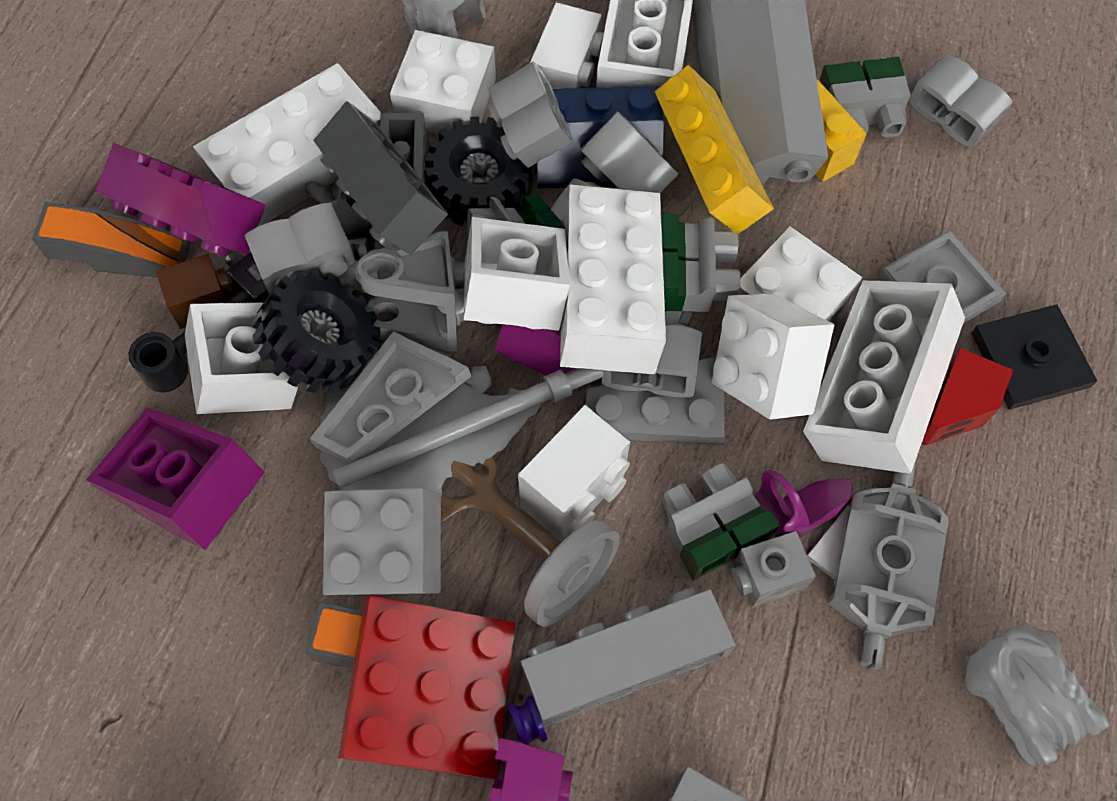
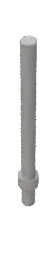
(555, 387)

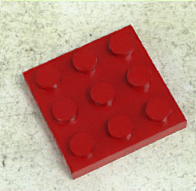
(428, 689)

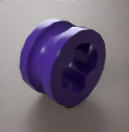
(527, 721)

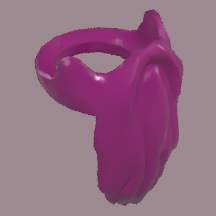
(805, 508)

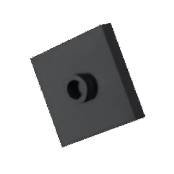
(1039, 352)

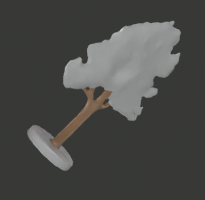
(569, 567)

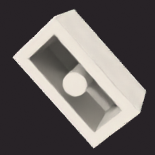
(569, 47)

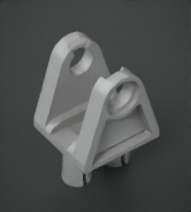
(418, 292)

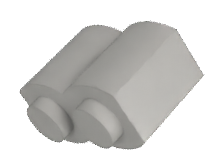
(960, 100)
(529, 115)
(626, 158)
(303, 242)
(675, 371)

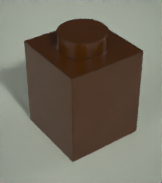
(193, 283)

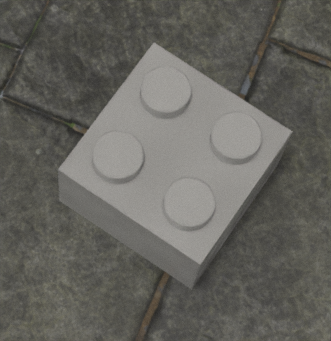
(382, 542)

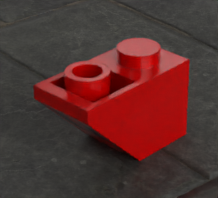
(967, 397)

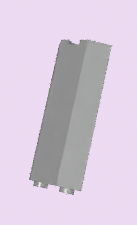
(766, 80)

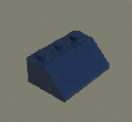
(585, 114)

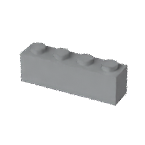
(626, 656)

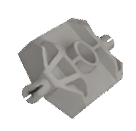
(870, 592)

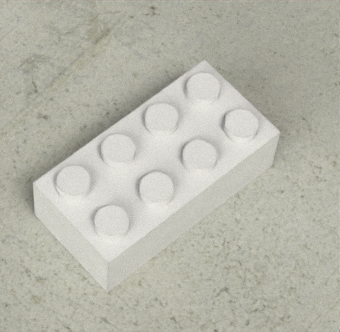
(643, 42)
(273, 148)
(615, 281)
(886, 375)

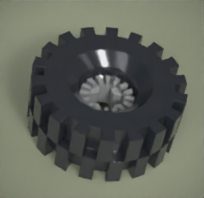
(471, 150)
(316, 306)

